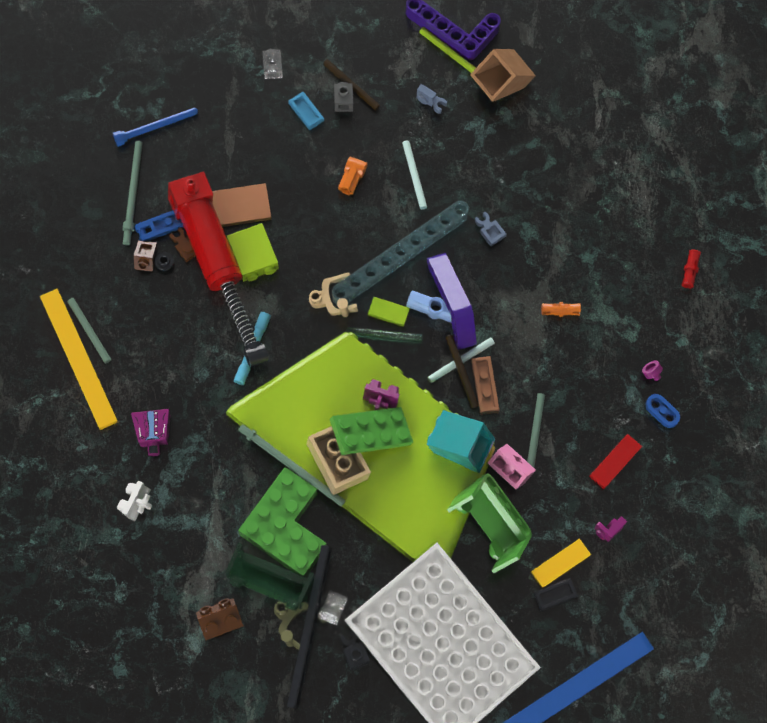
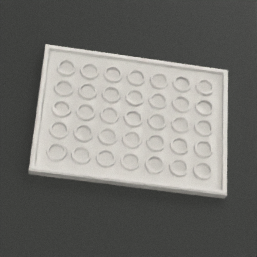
(466, 651)

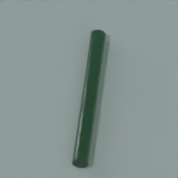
(385, 334)

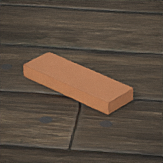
(485, 385)

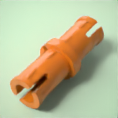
(561, 309)

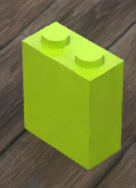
(253, 252)

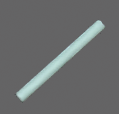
(414, 174)
(465, 357)

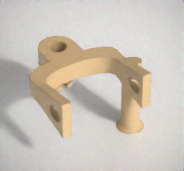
(324, 298)

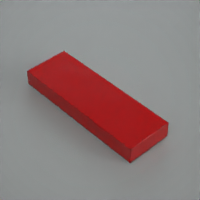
(615, 461)

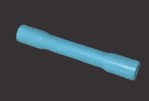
(260, 328)

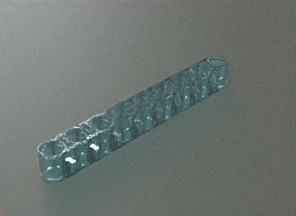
(403, 245)

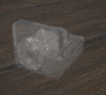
(333, 607)

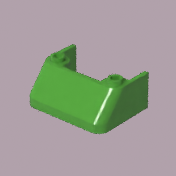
(497, 519)

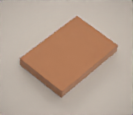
(242, 205)

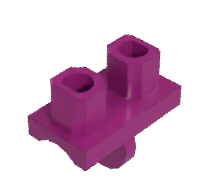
(381, 397)

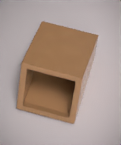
(502, 73)

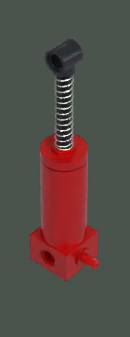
(193, 204)

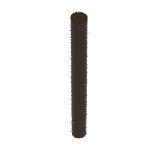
(362, 94)
(462, 372)

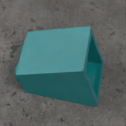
(461, 440)

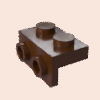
(219, 618)

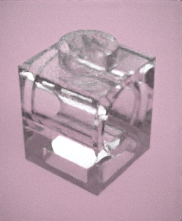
(272, 70)

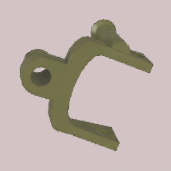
(287, 617)

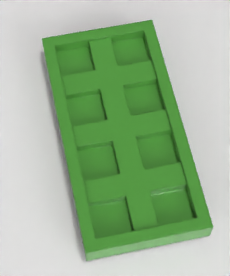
(371, 430)

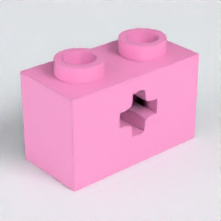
(511, 466)

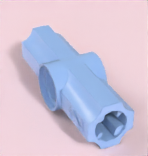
(424, 303)

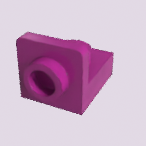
(613, 528)

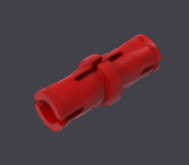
(691, 269)

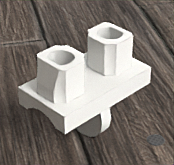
(137, 502)

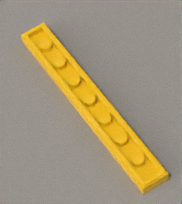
(78, 359)

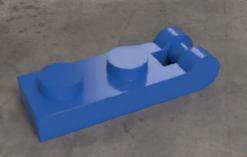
(159, 225)

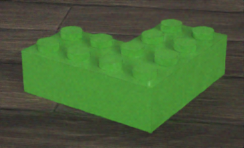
(275, 527)

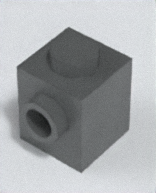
(343, 97)

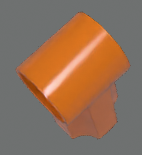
(353, 172)

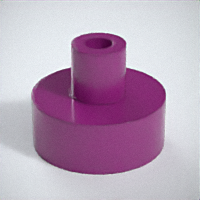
(652, 370)

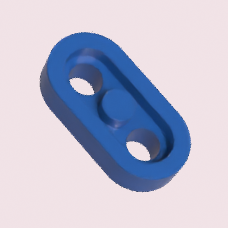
(664, 409)

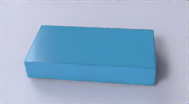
(306, 110)

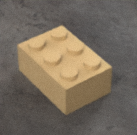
(337, 469)

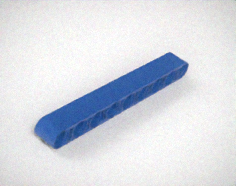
(584, 681)

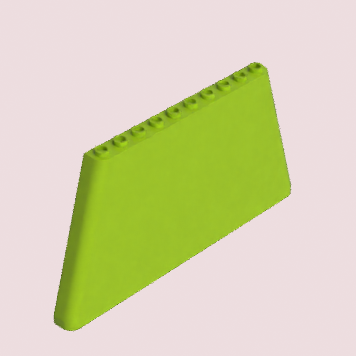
(407, 484)

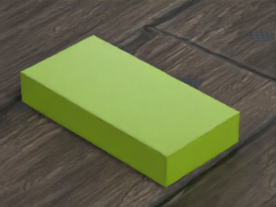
(388, 311)

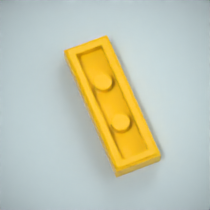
(560, 563)

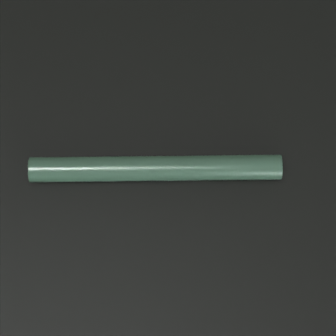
(89, 331)
(536, 429)

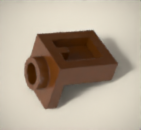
(144, 255)

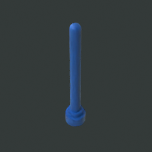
(121, 137)

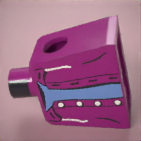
(152, 429)

